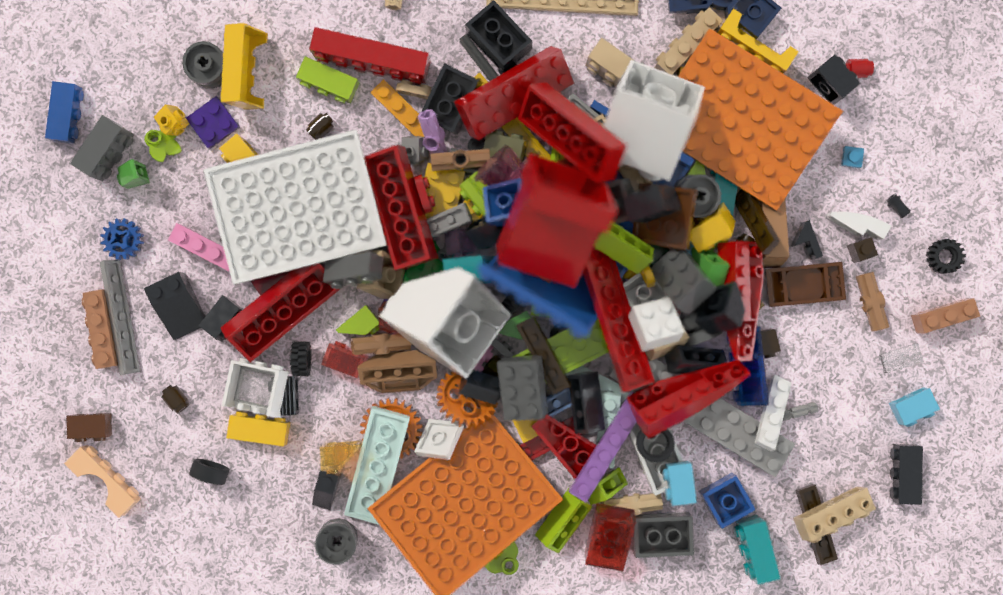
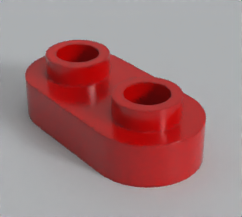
(422, 186)

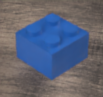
(727, 500)

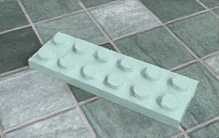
(376, 461)

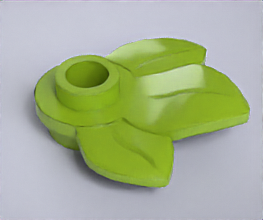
(164, 146)
(498, 563)

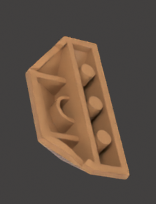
(398, 371)

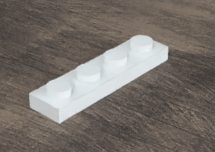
(773, 413)

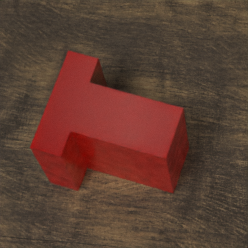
(554, 221)

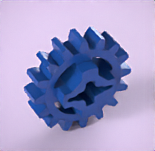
(112, 239)

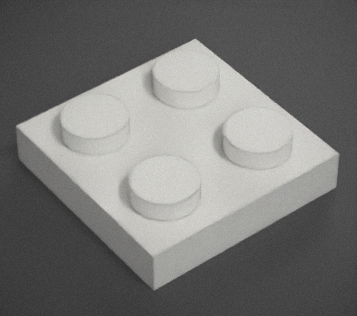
(439, 439)

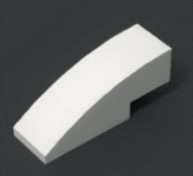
(860, 224)

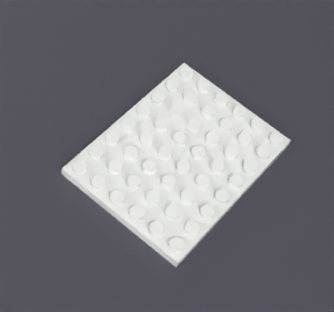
(295, 207)

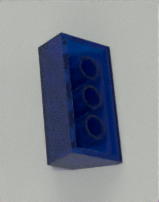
(754, 388)

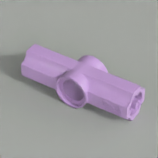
(432, 132)

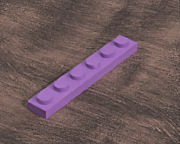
(604, 452)

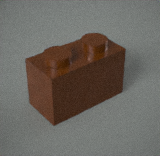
(89, 426)

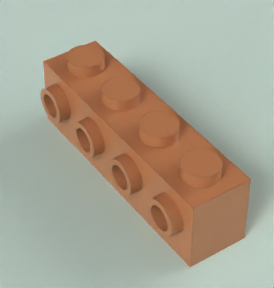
(100, 329)

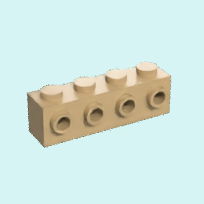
(682, 49)
(834, 514)

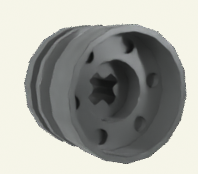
(336, 552)

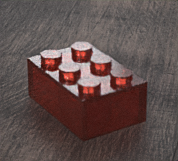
(610, 537)

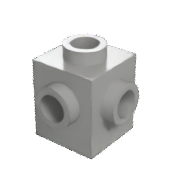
(415, 149)

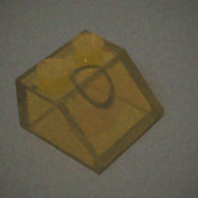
(337, 454)

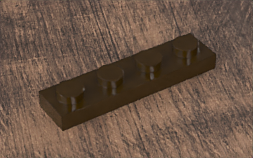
(756, 222)
(539, 345)
(823, 549)

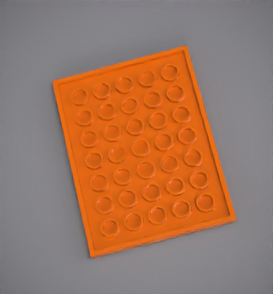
(753, 120)
(465, 509)

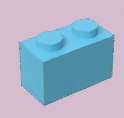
(914, 407)
(680, 483)

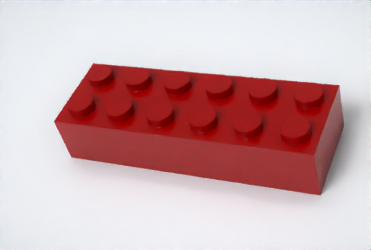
(370, 56)
(503, 96)
(572, 132)
(400, 208)
(278, 310)

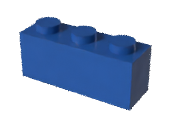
(64, 112)

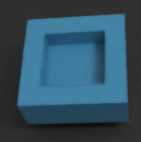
(852, 157)

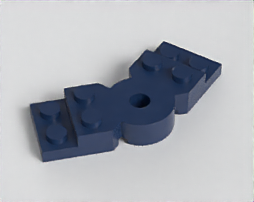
(755, 13)

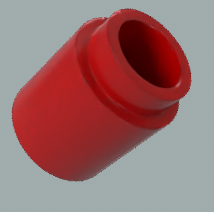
(861, 67)

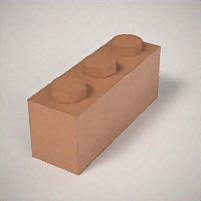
(945, 315)

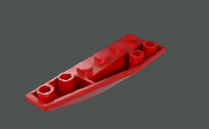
(746, 270)
(683, 396)

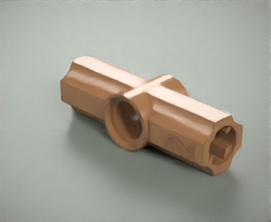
(446, 160)
(872, 301)
(379, 344)

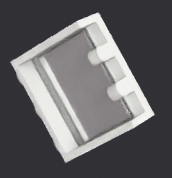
(255, 387)

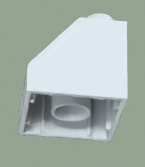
(653, 118)
(447, 318)

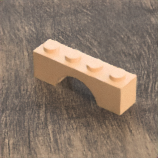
(120, 495)

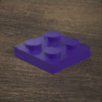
(212, 122)

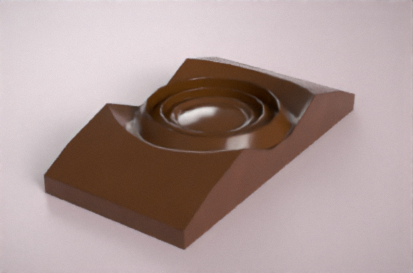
(805, 284)

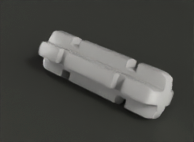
(801, 410)

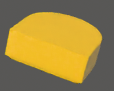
(648, 277)

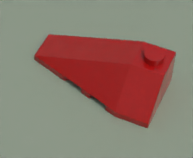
(564, 443)

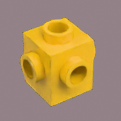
(171, 120)

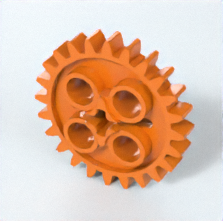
(455, 407)
(412, 428)

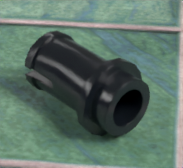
(898, 205)

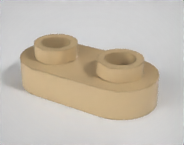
(407, 88)

